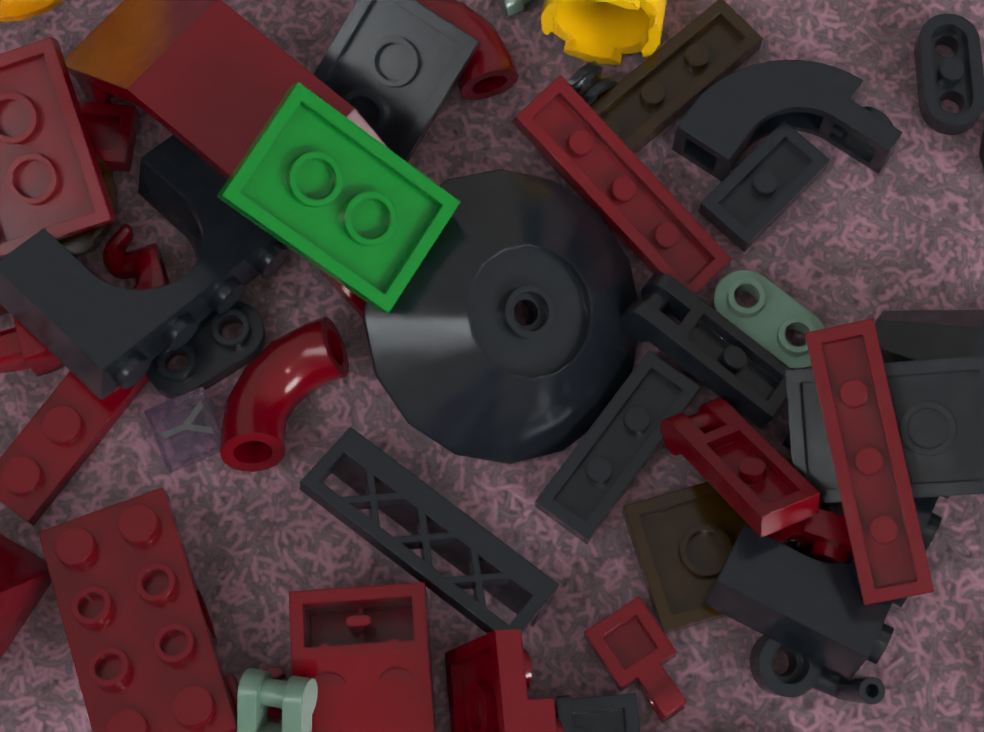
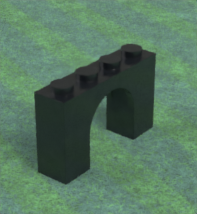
(115, 332)
(808, 601)

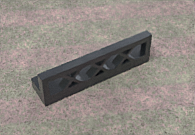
(433, 525)

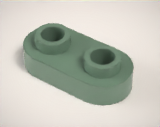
(769, 318)

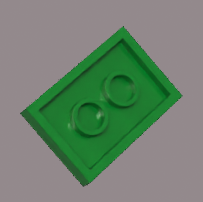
(339, 198)

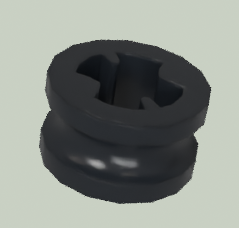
(590, 83)

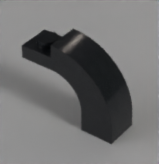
(763, 95)

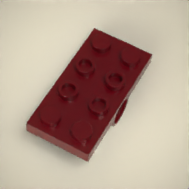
(137, 621)

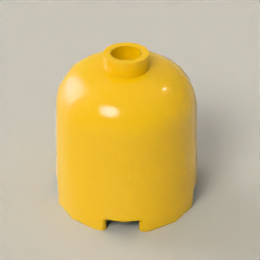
(605, 28)

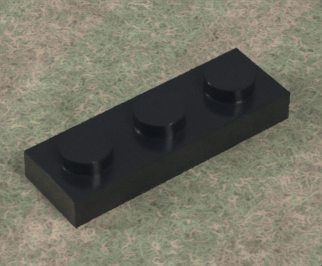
(616, 447)

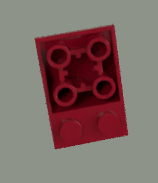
(366, 655)

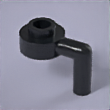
(806, 674)

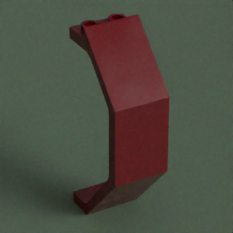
(198, 76)

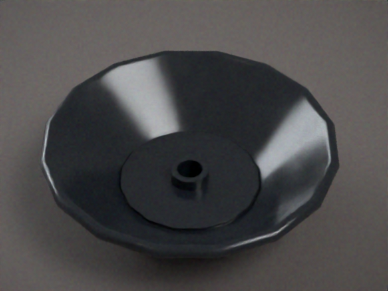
(460, 356)

